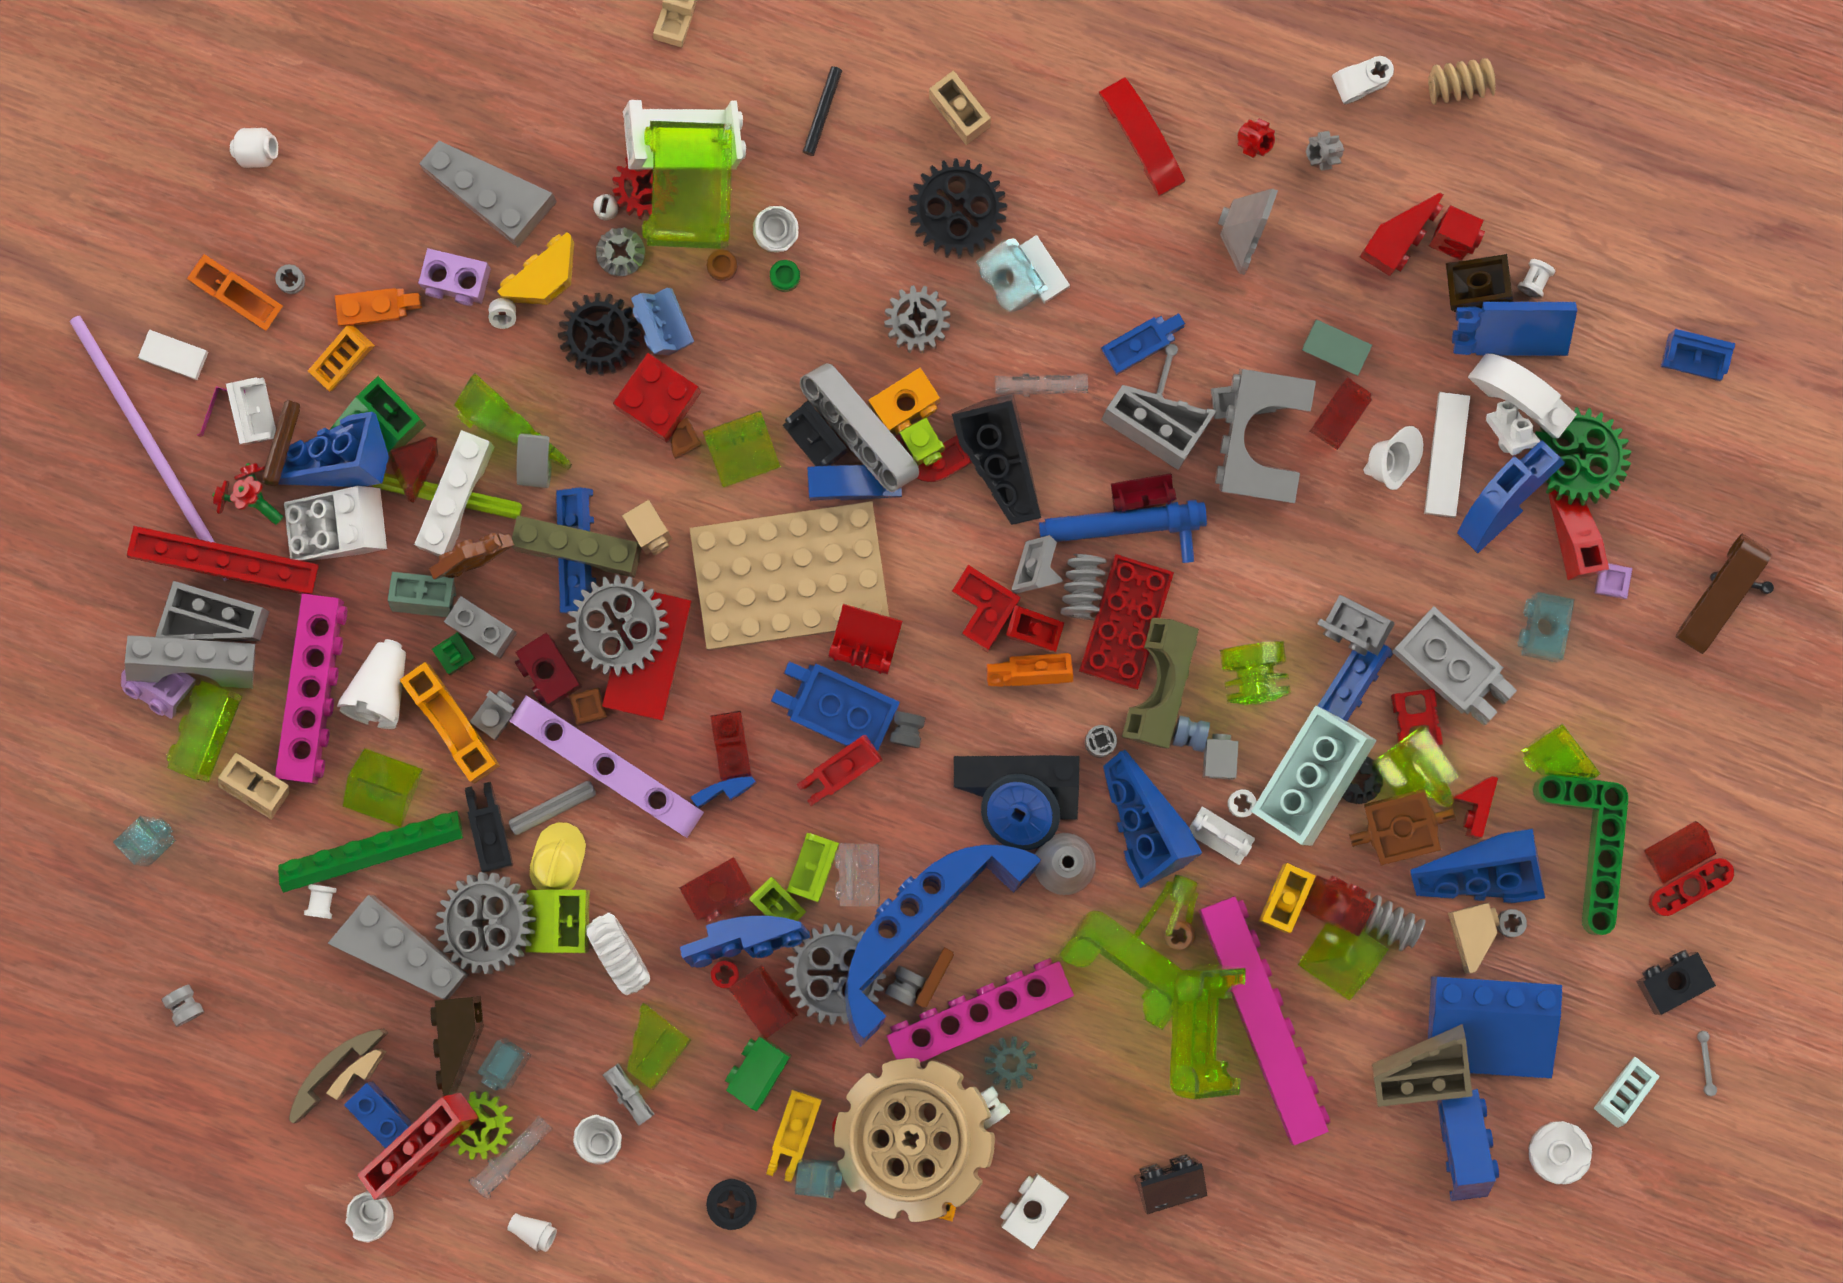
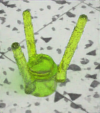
(1182, 892)

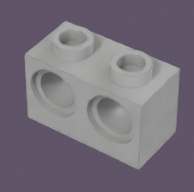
(480, 627)

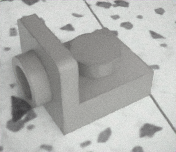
(494, 714)

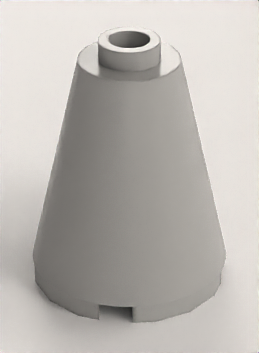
(1051, 870)

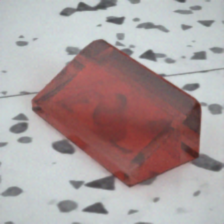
(1680, 851)

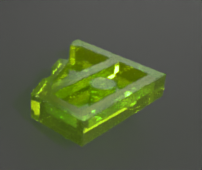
(655, 1047)

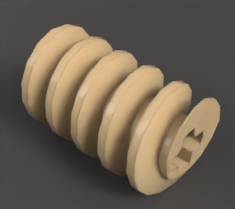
(1461, 79)

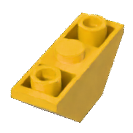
(543, 275)

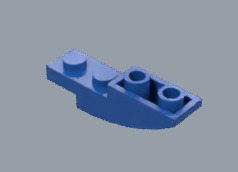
(1505, 492)
(754, 934)

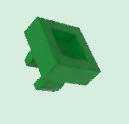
(453, 653)

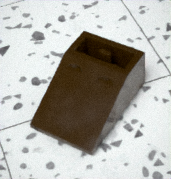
(458, 1030)

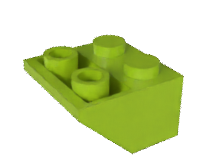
(559, 921)

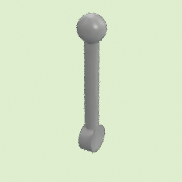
(1171, 351)
(1709, 1089)

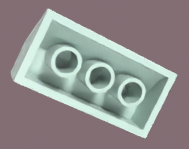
(1313, 776)

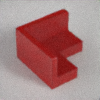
(993, 606)

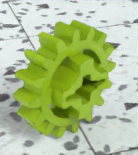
(482, 1140)

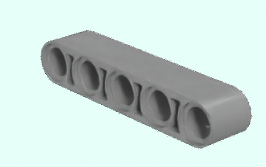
(859, 427)

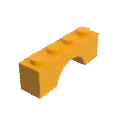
(450, 722)

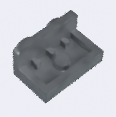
(1358, 625)

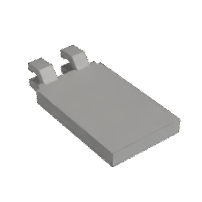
(1454, 666)

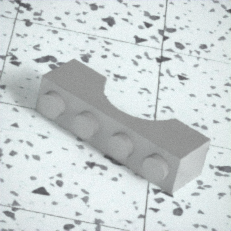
(156, 657)

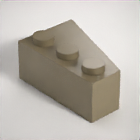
(1425, 1071)

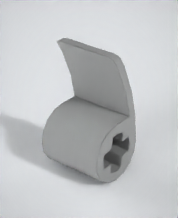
(533, 461)

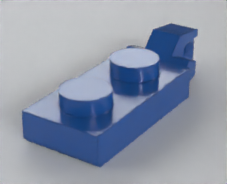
(1141, 342)

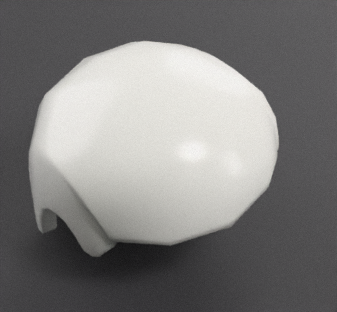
(775, 229)
(597, 1139)
(369, 1217)

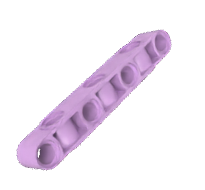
(624, 779)

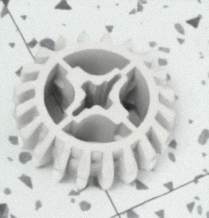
(617, 954)

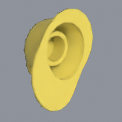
(557, 857)

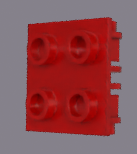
(865, 639)

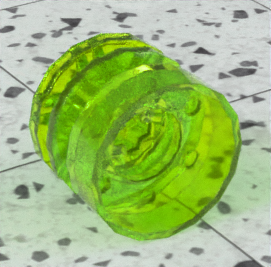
(1255, 672)

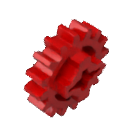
(638, 197)

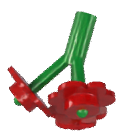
(246, 494)

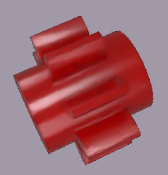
(1256, 137)

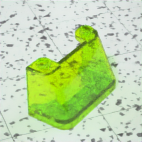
(690, 184)
(1103, 935)
(1193, 1061)

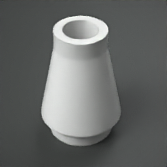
(533, 1232)

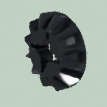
(1371, 787)
(720, 1193)

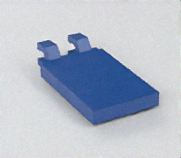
(1515, 329)
(836, 705)

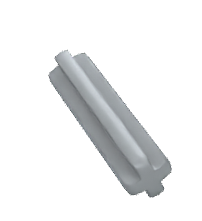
(552, 807)

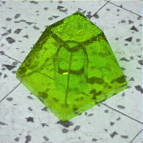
(1558, 754)
(1342, 959)

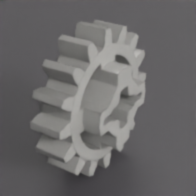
(930, 317)

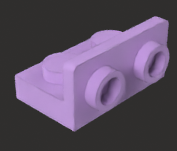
(160, 696)

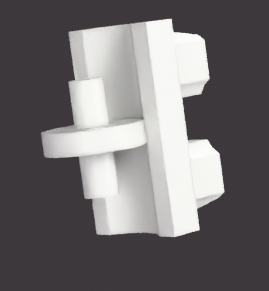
(1512, 429)

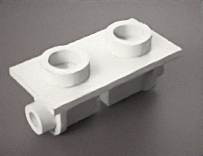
(1221, 835)

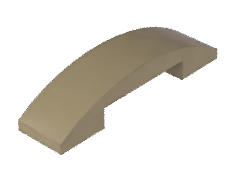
(306, 1098)

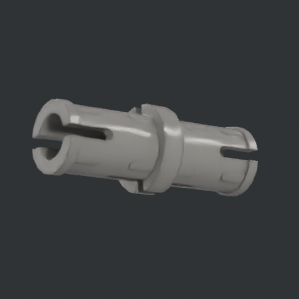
(628, 1094)

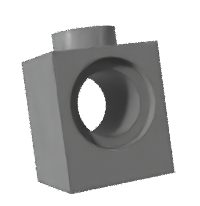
(1220, 757)

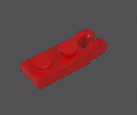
(842, 768)

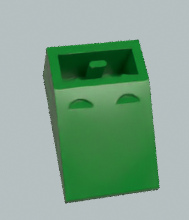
(394, 416)

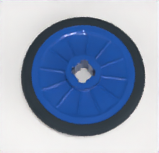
(1029, 796)

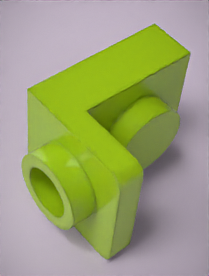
(922, 442)

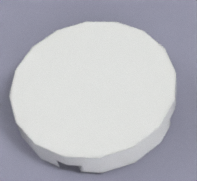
(1560, 1152)

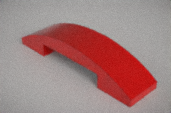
(1143, 135)

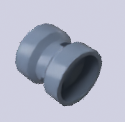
(1191, 733)

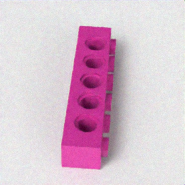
(312, 610)
(1056, 990)

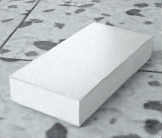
(1045, 268)
(173, 355)

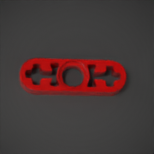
(1707, 869)

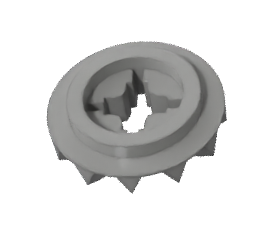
(620, 266)

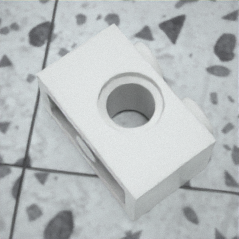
(1032, 1229)

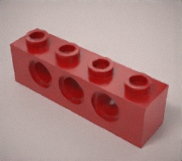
(417, 1146)

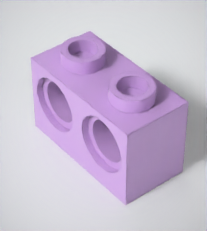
(457, 269)

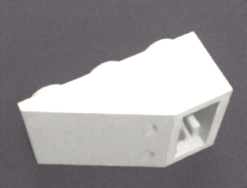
(336, 524)

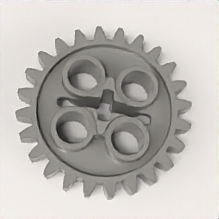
(594, 639)
(511, 920)
(836, 945)

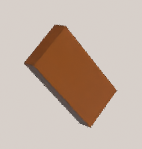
(935, 977)

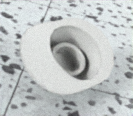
(1395, 458)

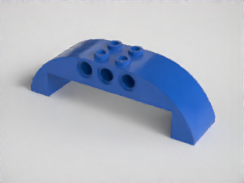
(949, 878)

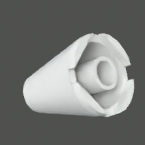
(377, 687)

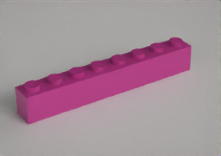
(1264, 1022)

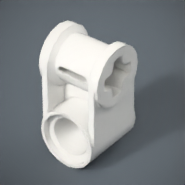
(1358, 81)

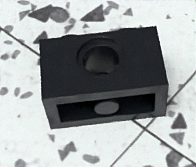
(1694, 981)

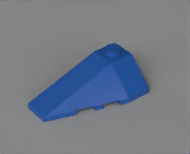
(339, 457)

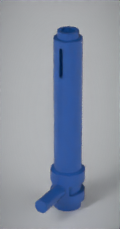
(1172, 517)

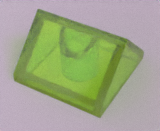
(381, 787)

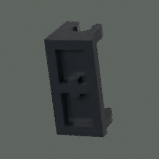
(814, 436)

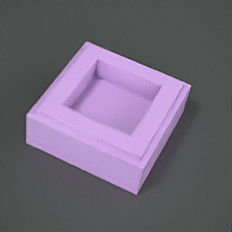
(1614, 581)

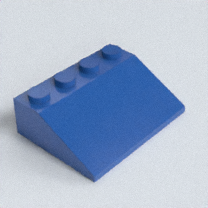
(1505, 1023)

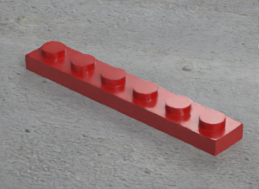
(222, 560)

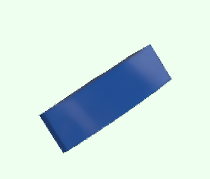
(845, 483)

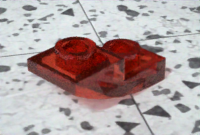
(731, 745)

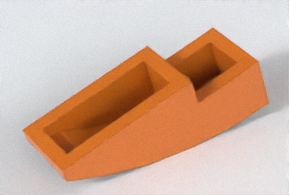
(234, 292)

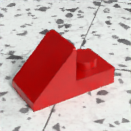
(1035, 629)
(1481, 798)

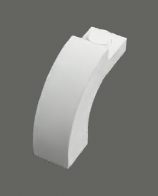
(1525, 390)

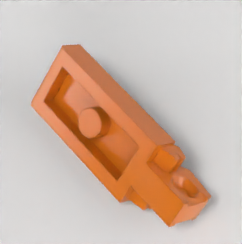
(375, 306)
(1031, 670)

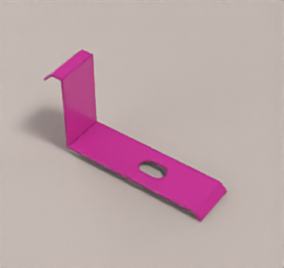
(210, 410)

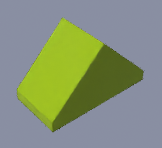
(776, 901)

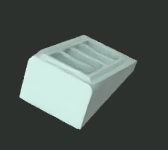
(1608, 1110)

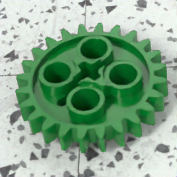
(1583, 481)

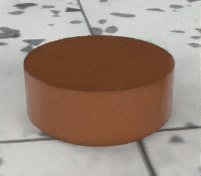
(722, 265)

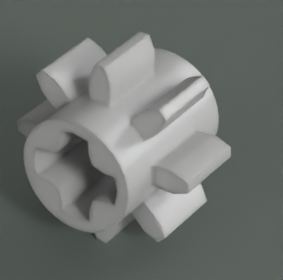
(1324, 150)

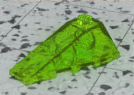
(492, 415)

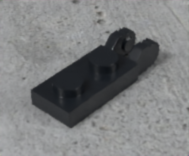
(488, 831)

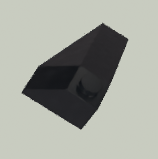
(996, 446)
(1058, 772)

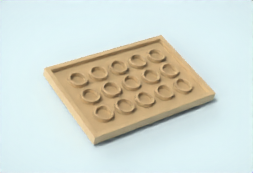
(786, 574)

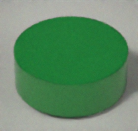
(785, 275)

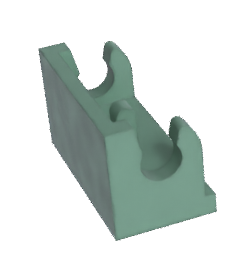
(1336, 347)
(421, 594)

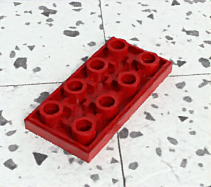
(1119, 634)
(649, 689)

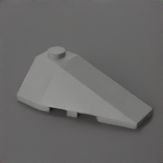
(1244, 226)

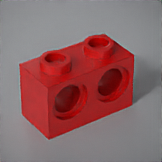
(1457, 233)

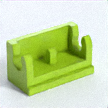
(813, 867)

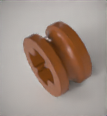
(1191, 936)

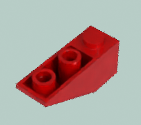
(1393, 238)
(1578, 538)

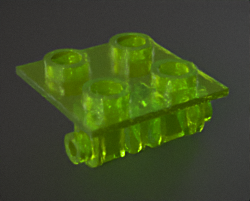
(741, 449)

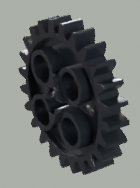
(977, 189)

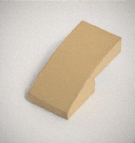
(674, 21)
(362, 1067)

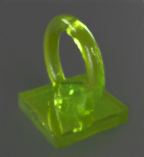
(1418, 765)

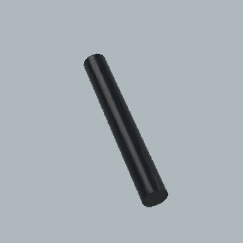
(822, 110)

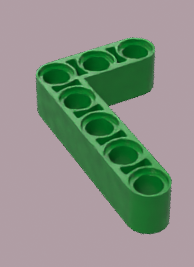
(1598, 841)

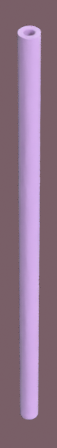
(141, 430)

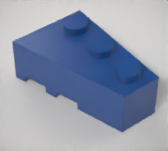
(1468, 1146)

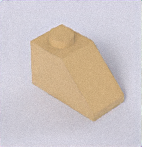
(1474, 933)

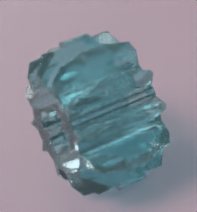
(1020, 1066)

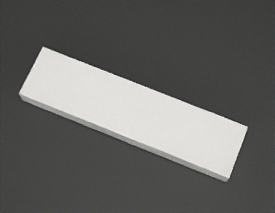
(1447, 454)

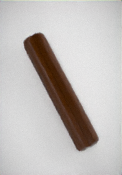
(281, 443)

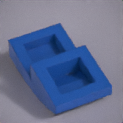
(732, 788)

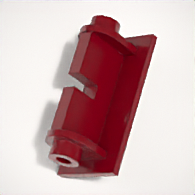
(1143, 492)

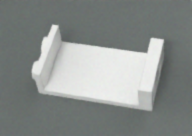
(637, 119)

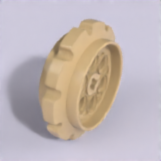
(958, 1113)

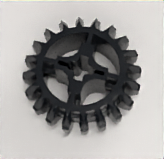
(593, 344)

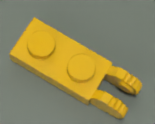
(794, 1131)

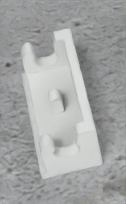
(251, 410)

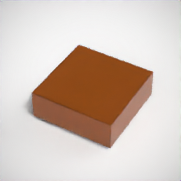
(587, 706)

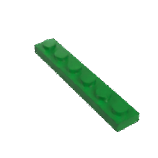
(370, 851)

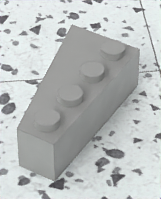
(493, 194)
(391, 944)

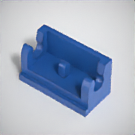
(1697, 354)

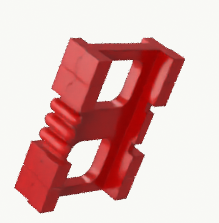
(1428, 718)

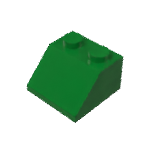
(757, 1073)

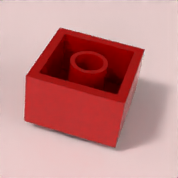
(657, 397)

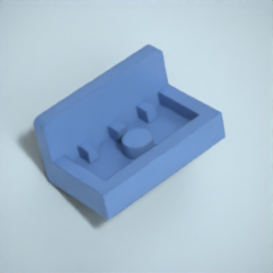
(662, 322)

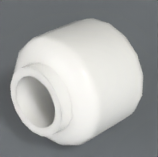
(254, 147)

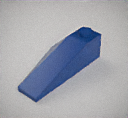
(1153, 830)
(1496, 867)

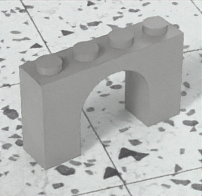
(1253, 393)

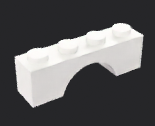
(455, 487)

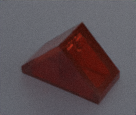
(413, 464)

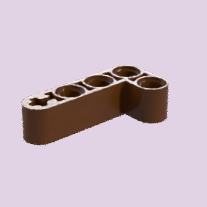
(1724, 593)

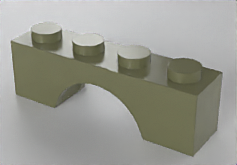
(577, 545)
(1172, 650)

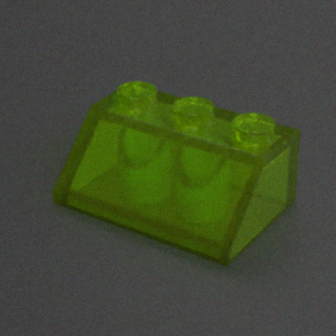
(203, 731)

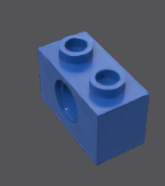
(378, 1114)

